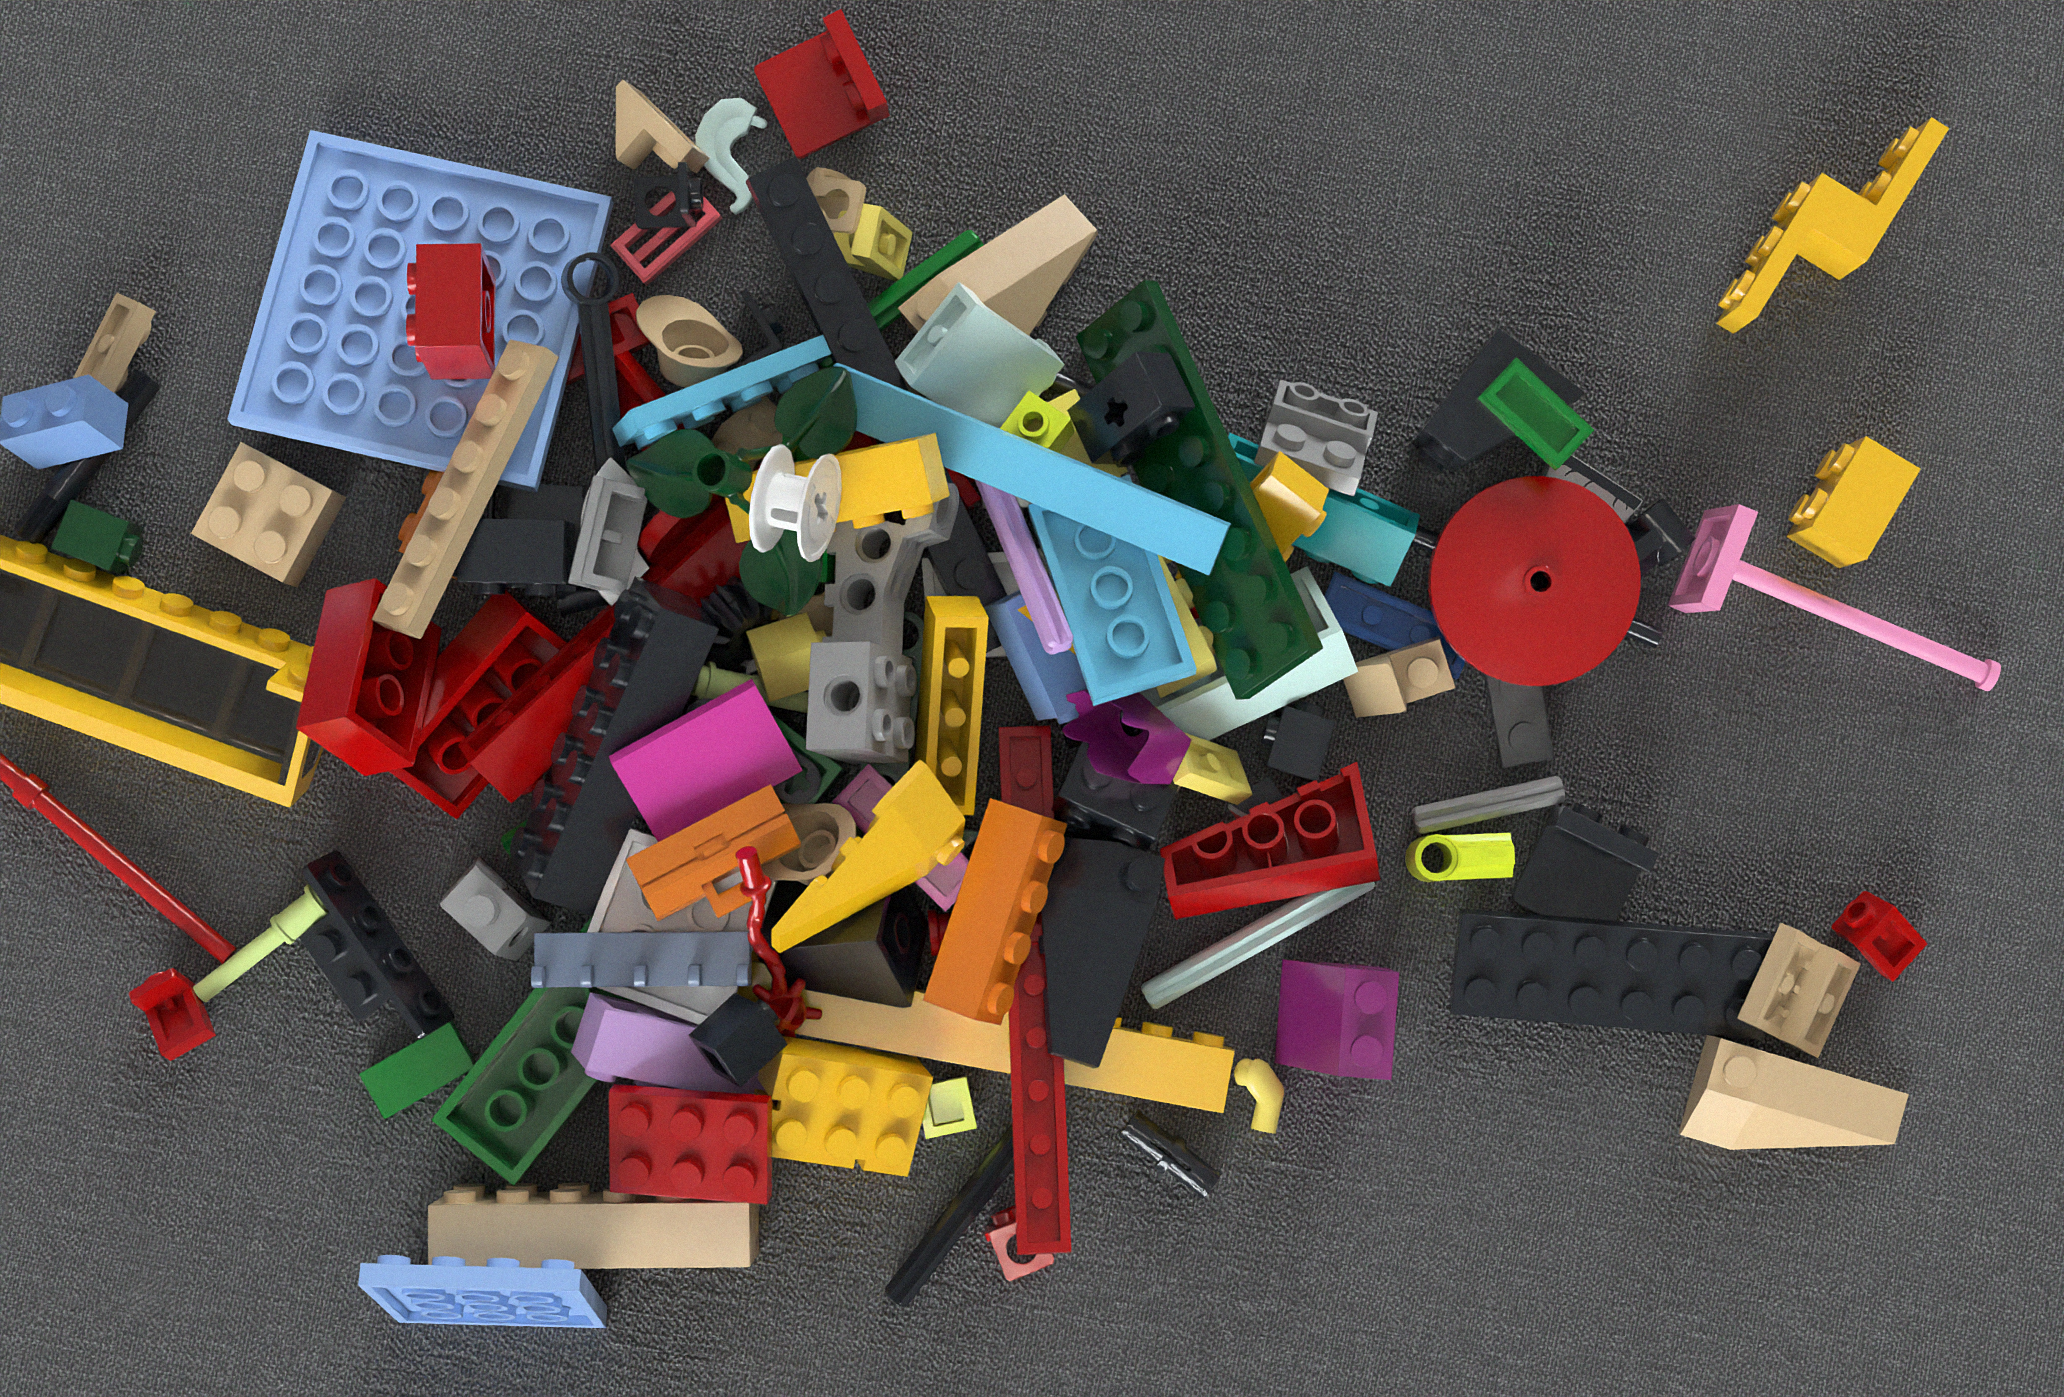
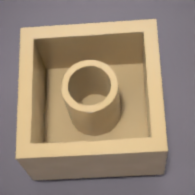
(268, 515)

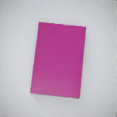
(705, 761)

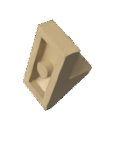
(646, 128)
(1399, 677)

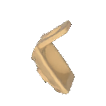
(837, 194)

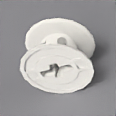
(795, 502)

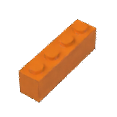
(995, 912)

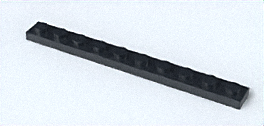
(857, 343)

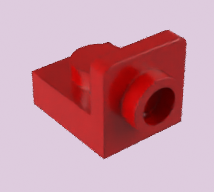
(1879, 934)

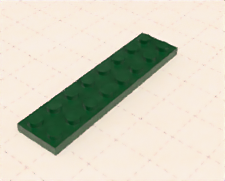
(1249, 595)

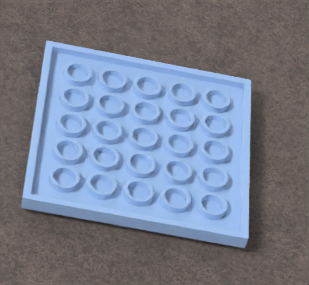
(331, 323)

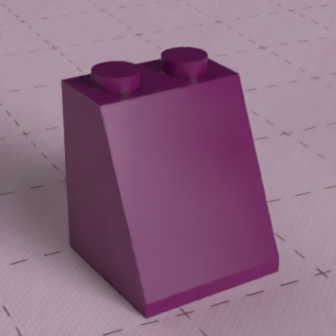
(1337, 1018)

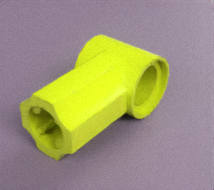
(1464, 857)

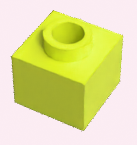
(1056, 426)

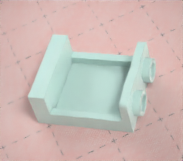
(976, 360)

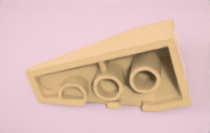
(1016, 270)
(1771, 1101)

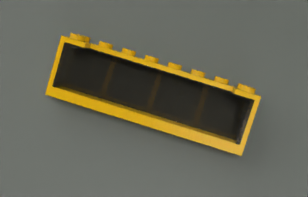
(153, 673)

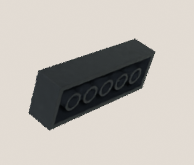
(635, 689)

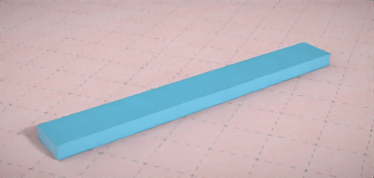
(1042, 475)

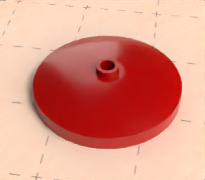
(1485, 571)

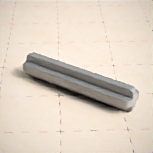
(1488, 804)

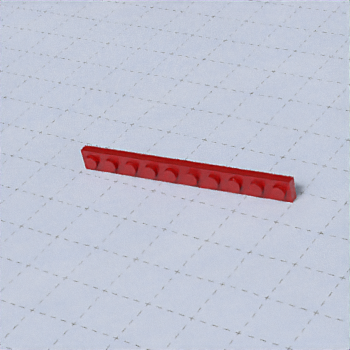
(1036, 1075)

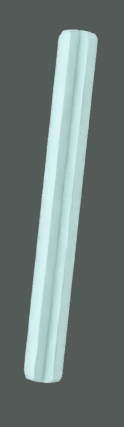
(1246, 943)

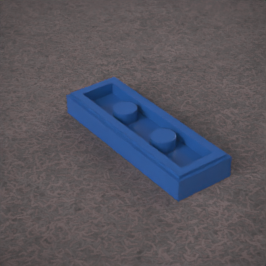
(1384, 618)

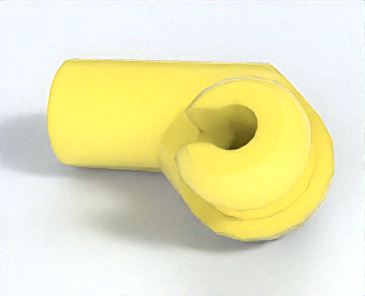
(1266, 1090)

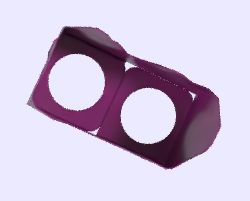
(1114, 751)

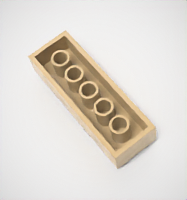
(591, 1228)

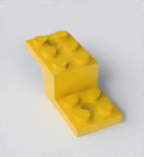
(1830, 224)

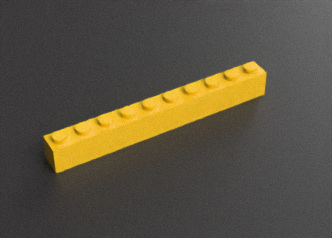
(1134, 1064)

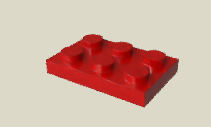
(690, 1143)

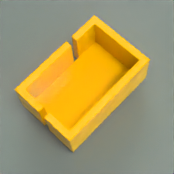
(845, 1105)

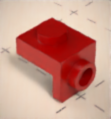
(173, 1012)

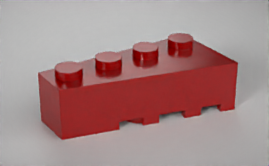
(1277, 851)

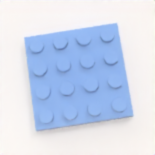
(484, 1294)

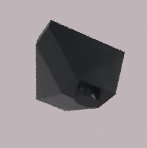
(1091, 940)

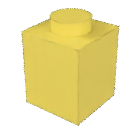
(783, 655)

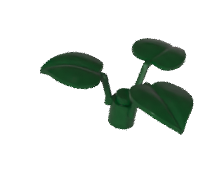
(687, 468)

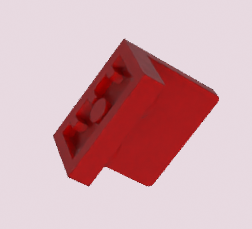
(822, 88)

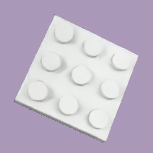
(626, 910)

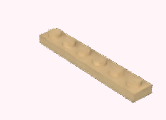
(465, 488)

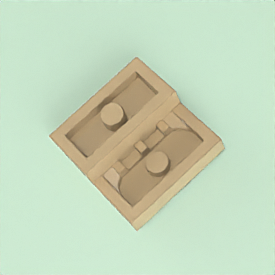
(1799, 990)

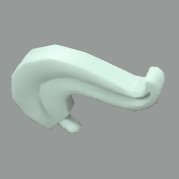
(716, 136)

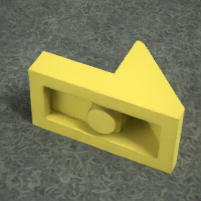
(878, 243)

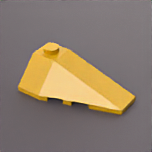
(906, 839)

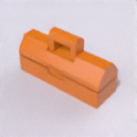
(696, 858)

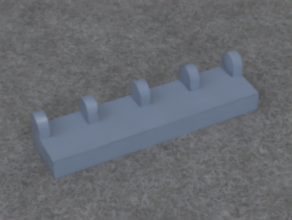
(641, 959)

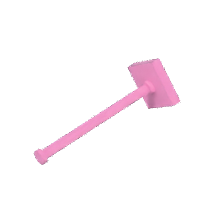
(1716, 561)

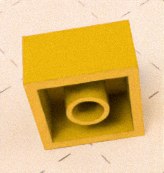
(1851, 502)

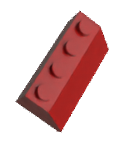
(468, 683)

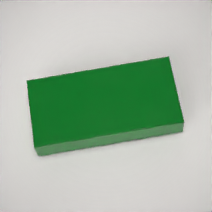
(1535, 414)
(418, 1070)

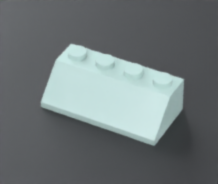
(1209, 706)

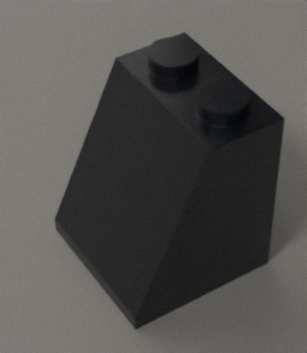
(1462, 425)
(860, 958)

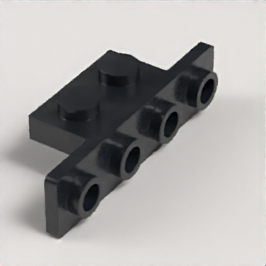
(365, 953)

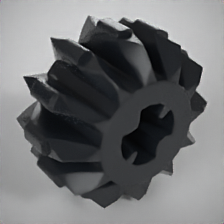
(734, 614)

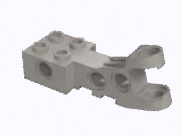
(859, 674)

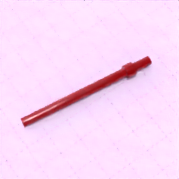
(34, 793)

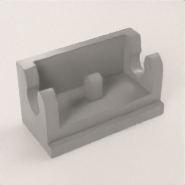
(608, 536)

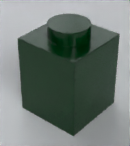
(99, 538)

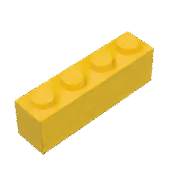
(875, 481)
(952, 694)

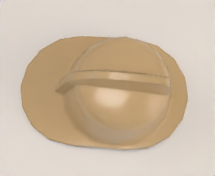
(687, 339)
(821, 833)

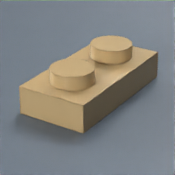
(116, 341)

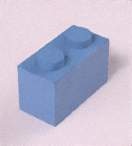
(63, 422)

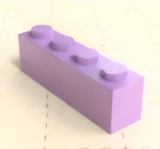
(645, 1046)

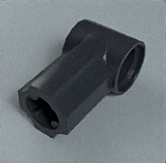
(1658, 535)

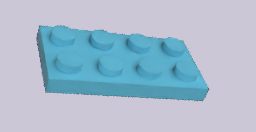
(704, 400)
(1114, 606)

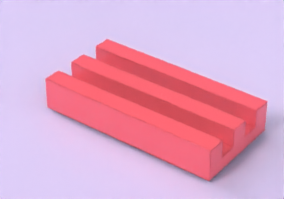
(674, 251)

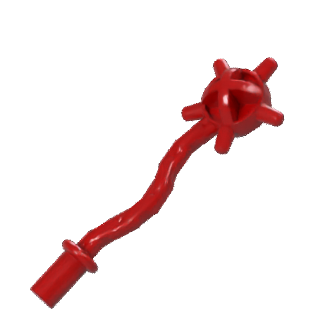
(784, 1000)

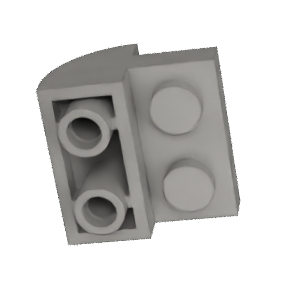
(1318, 434)

